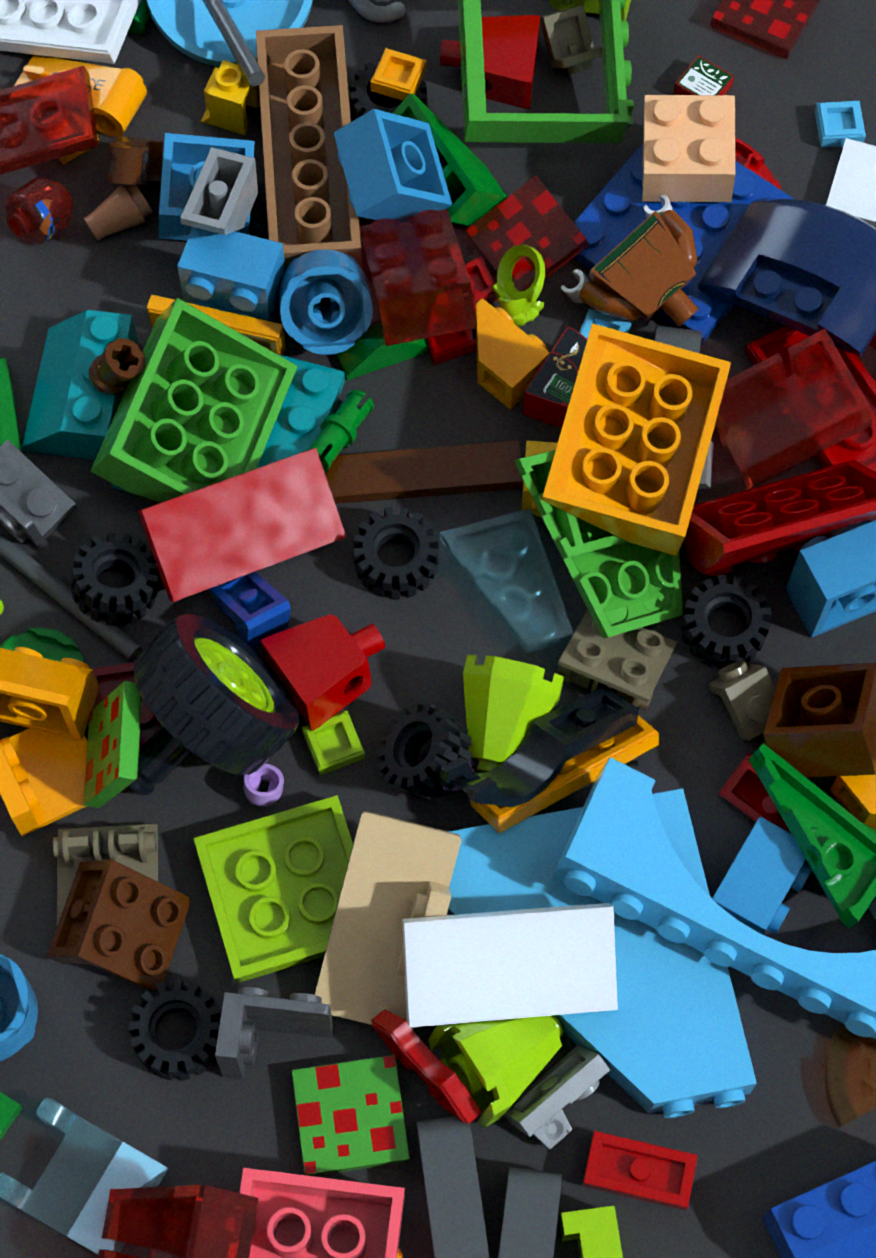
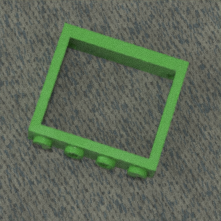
(546, 126)

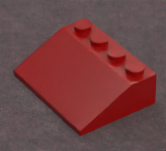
(778, 517)

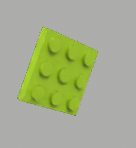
(277, 885)

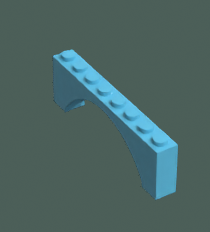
(627, 861)

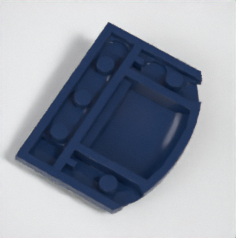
(801, 269)

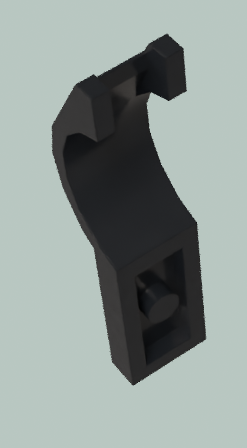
(545, 749)

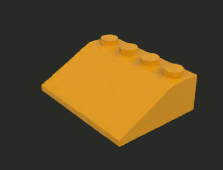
(636, 437)

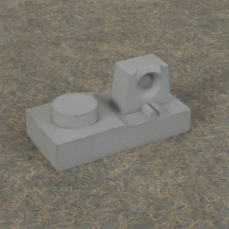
(540, 1106)

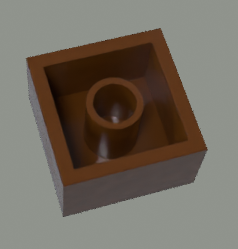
(825, 719)

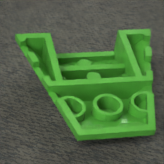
(616, 579)

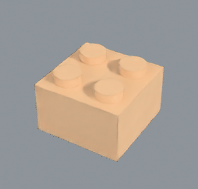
(688, 148)

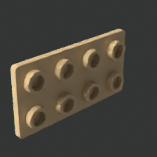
(391, 876)

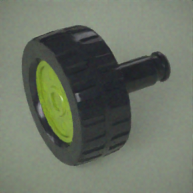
(210, 700)

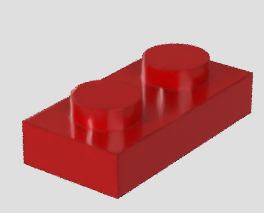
(640, 1170)

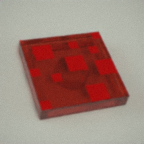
(765, 23)
(531, 219)

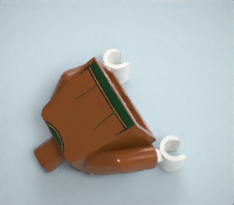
(644, 271)

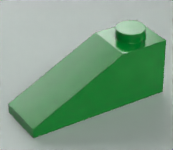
(467, 178)

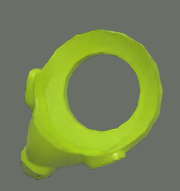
(520, 304)

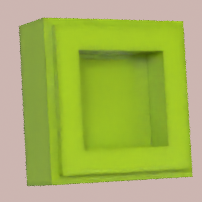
(334, 744)

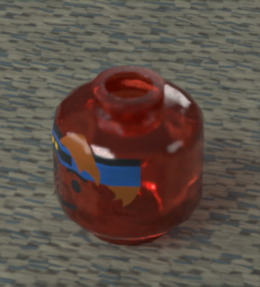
(39, 210)

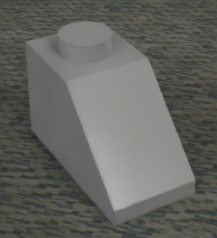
(222, 193)

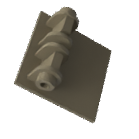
(623, 662)
(129, 845)

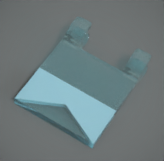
(79, 1178)

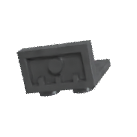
(28, 498)
(256, 1010)

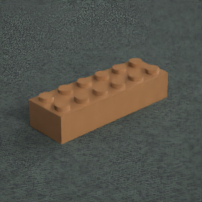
(300, 110)

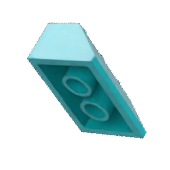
(66, 410)

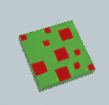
(112, 745)
(350, 1116)

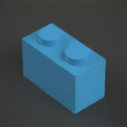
(762, 877)

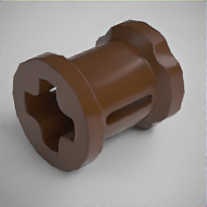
(116, 367)

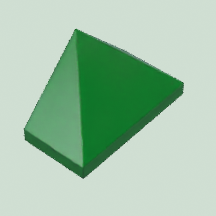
(372, 354)

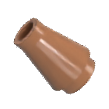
(118, 212)

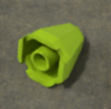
(502, 704)
(498, 1058)

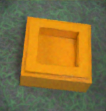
(398, 74)

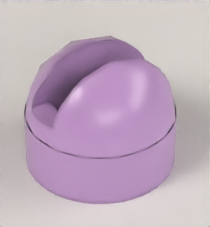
(253, 781)

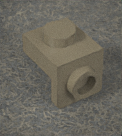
(569, 39)
(747, 696)

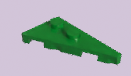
(829, 836)

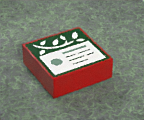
(703, 79)

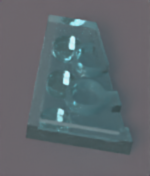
(513, 576)

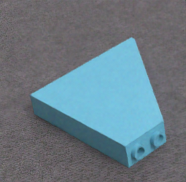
(677, 1012)

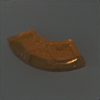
(850, 1075)

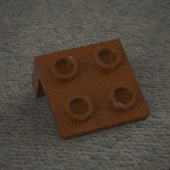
(120, 923)

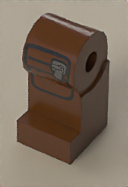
(135, 160)

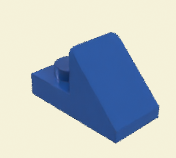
(253, 606)

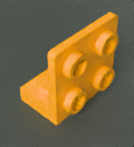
(41, 777)

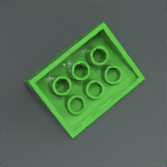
(194, 408)

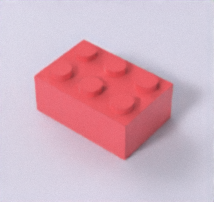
(322, 1216)

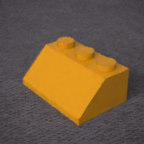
(46, 692)

